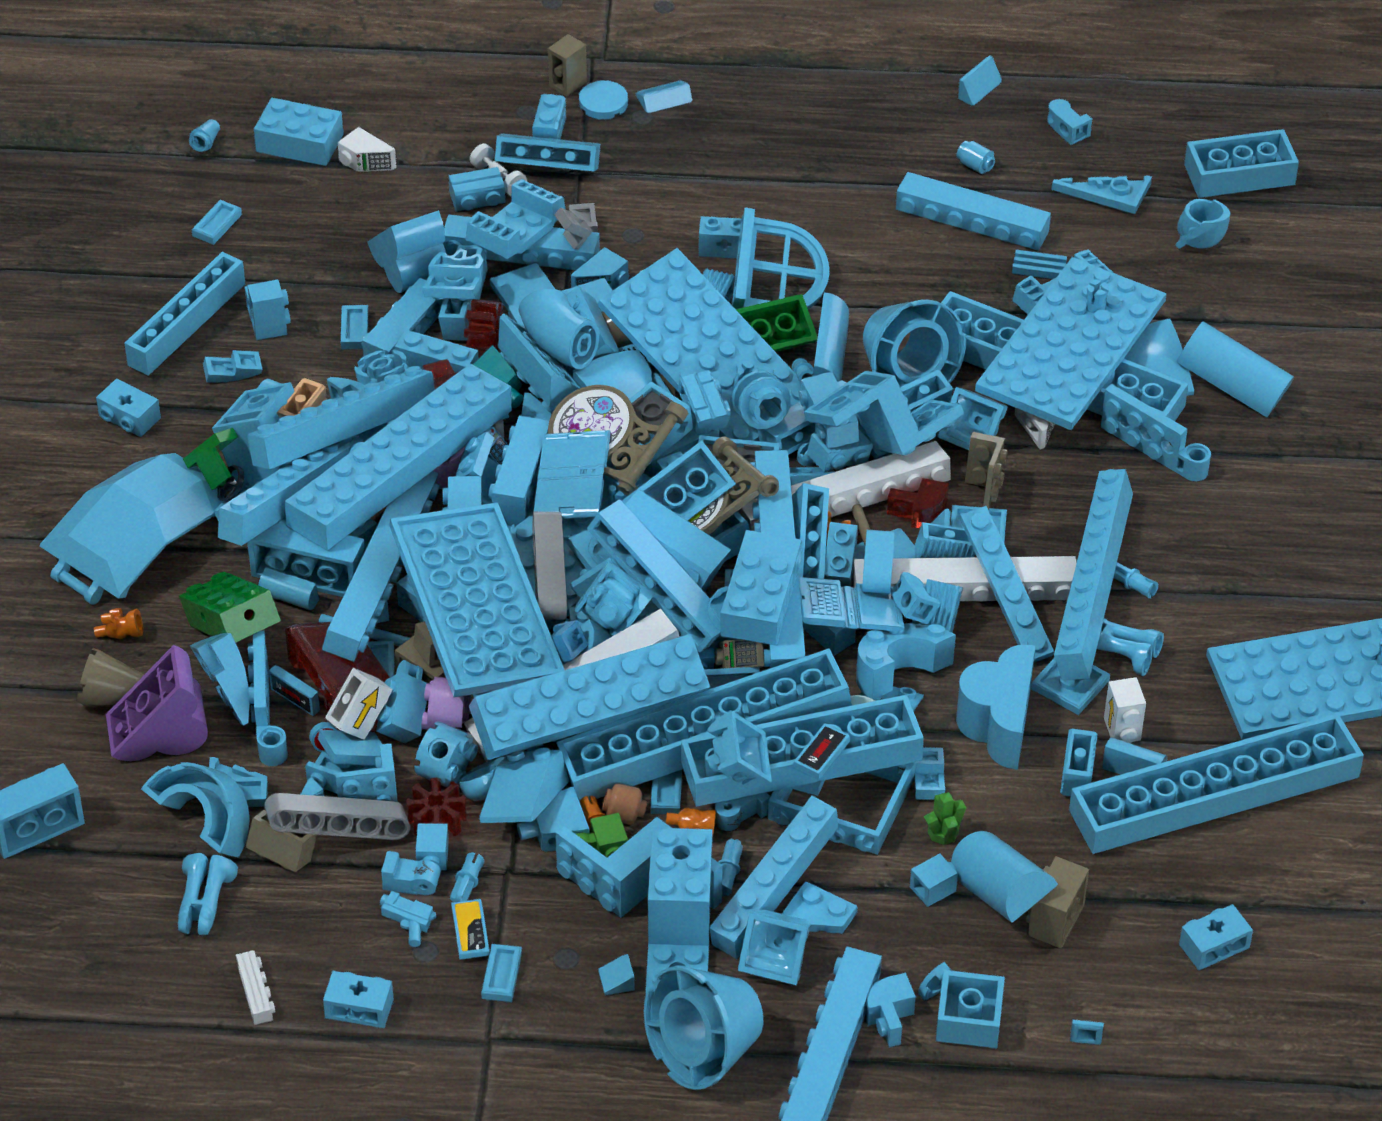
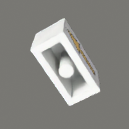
(358, 703)
(1125, 710)

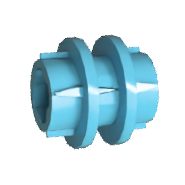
(761, 399)

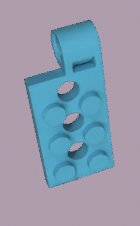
(1129, 421)
(270, 739)

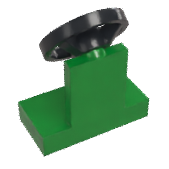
(213, 467)

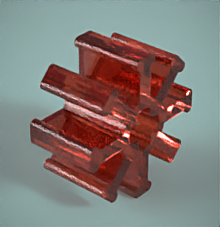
(483, 324)
(437, 806)

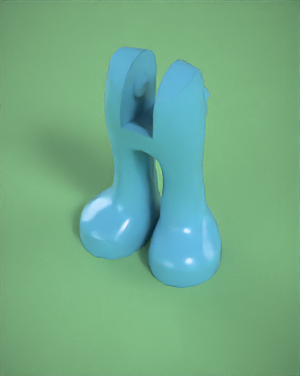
(1131, 642)
(195, 868)

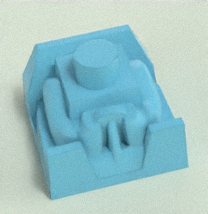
(979, 416)
(614, 599)
(740, 751)
(774, 946)

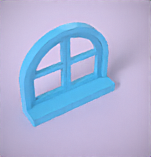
(746, 264)

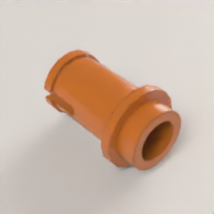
(590, 810)

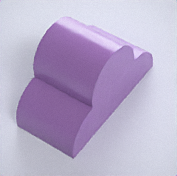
(159, 712)

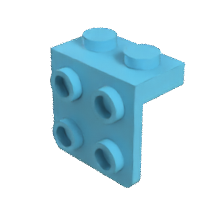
(477, 463)

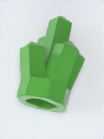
(945, 818)

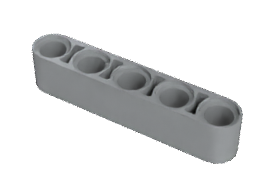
(549, 564)
(319, 816)

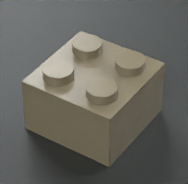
(1057, 911)

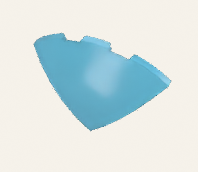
(1159, 350)
(622, 370)
(224, 664)

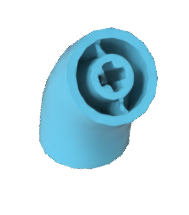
(559, 328)

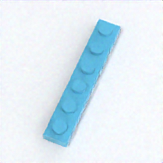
(1005, 582)

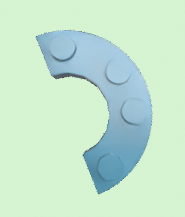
(914, 646)
(221, 797)

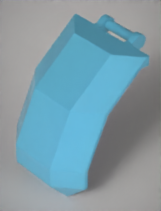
(127, 524)

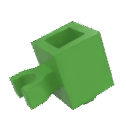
(606, 834)

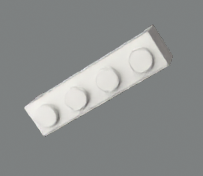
(254, 987)

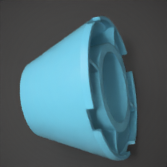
(933, 342)
(700, 1023)

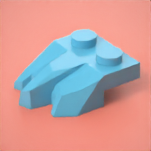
(454, 276)

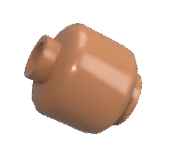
(625, 801)

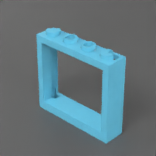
(847, 832)

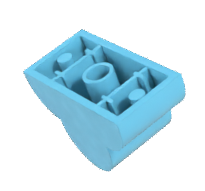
(408, 249)
(995, 703)

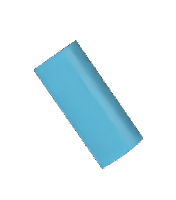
(1235, 369)
(1000, 874)

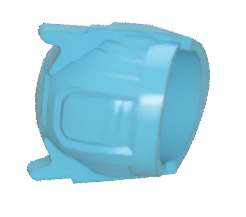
(1203, 223)

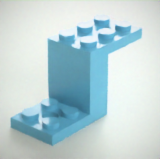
(247, 413)
(884, 413)
(623, 876)
(678, 900)

